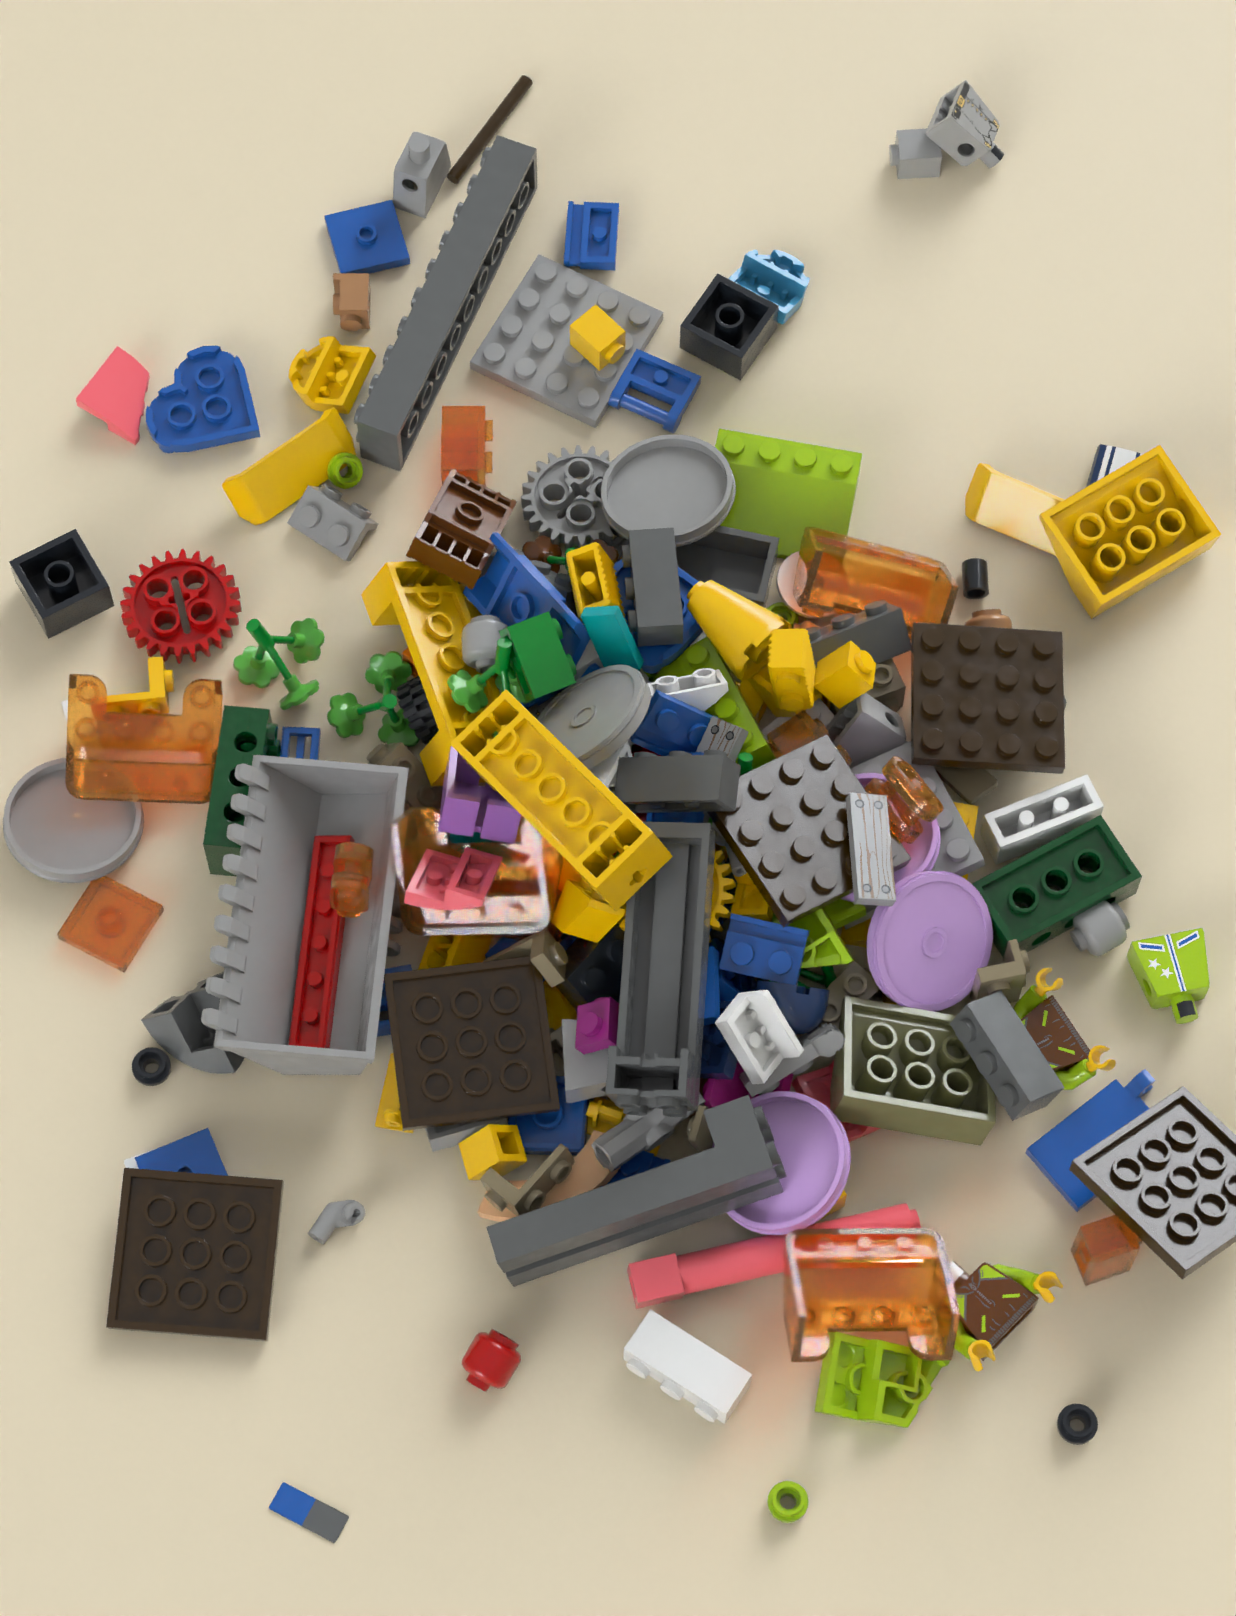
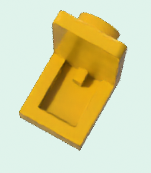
(154, 702)

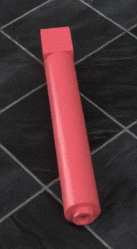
(674, 1276)

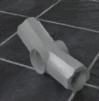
(635, 1135)

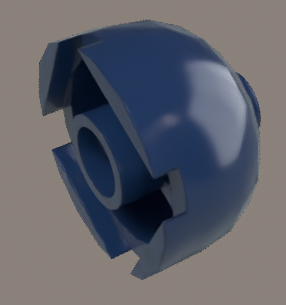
(799, 1005)

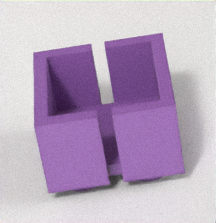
(474, 807)

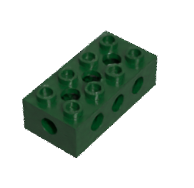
(242, 735)
(1059, 866)

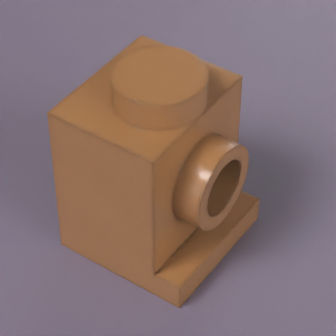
(352, 300)

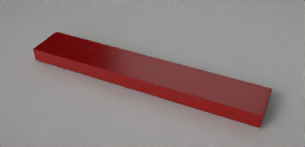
(318, 952)

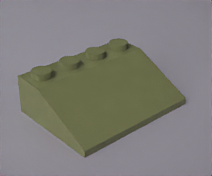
(908, 1074)

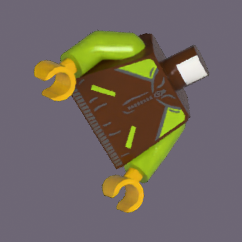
(1057, 1036)
(994, 1304)

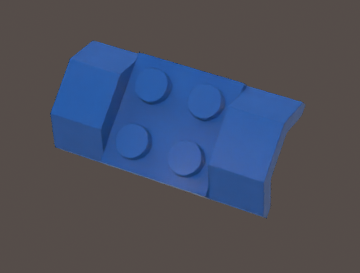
(519, 591)

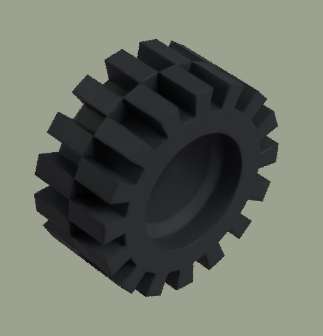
(417, 709)

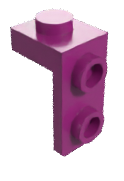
(597, 1025)

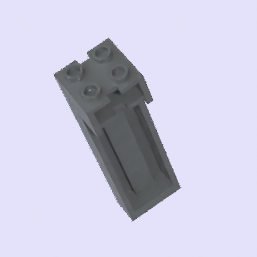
(665, 979)
(648, 1204)

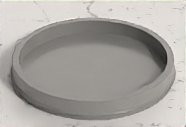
(668, 485)
(598, 712)
(65, 835)

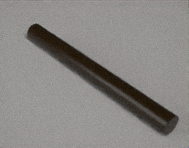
(489, 129)

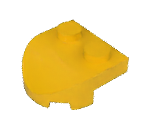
(330, 374)

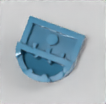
(775, 278)

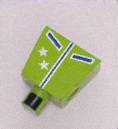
(1172, 971)

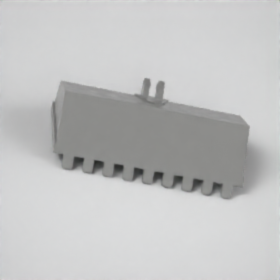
(283, 812)

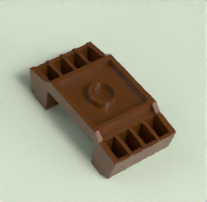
(459, 528)

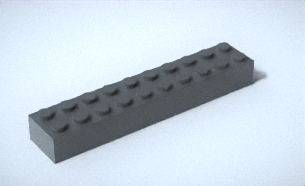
(446, 303)

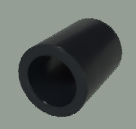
(975, 578)

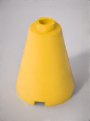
(734, 626)

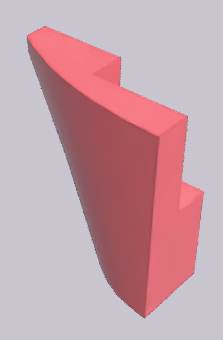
(117, 394)

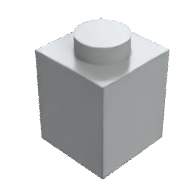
(915, 155)

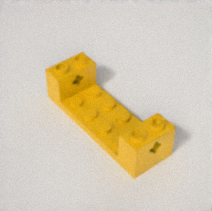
(432, 621)
(561, 799)

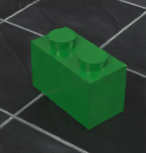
(539, 656)

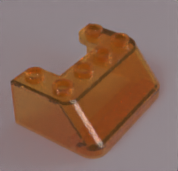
(849, 572)
(142, 753)
(520, 895)
(868, 1285)

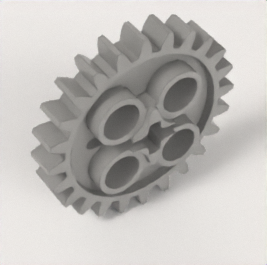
(577, 498)

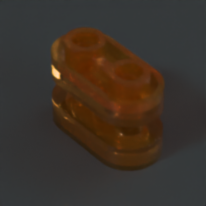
(916, 794)
(351, 879)

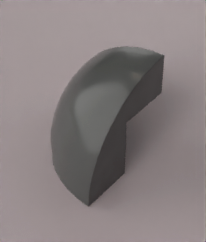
(180, 1032)

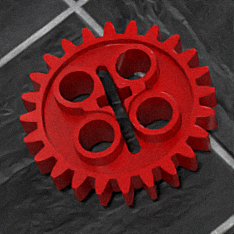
(147, 614)

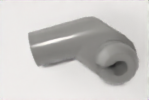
(334, 1216)

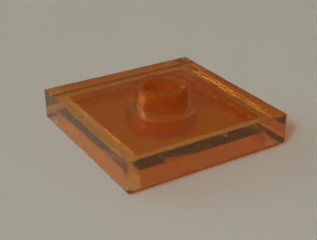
(110, 922)

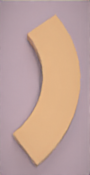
(584, 1176)

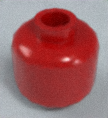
(491, 1360)

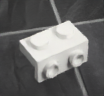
(758, 1034)

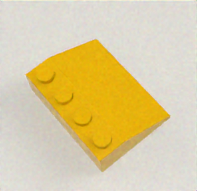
(1127, 531)

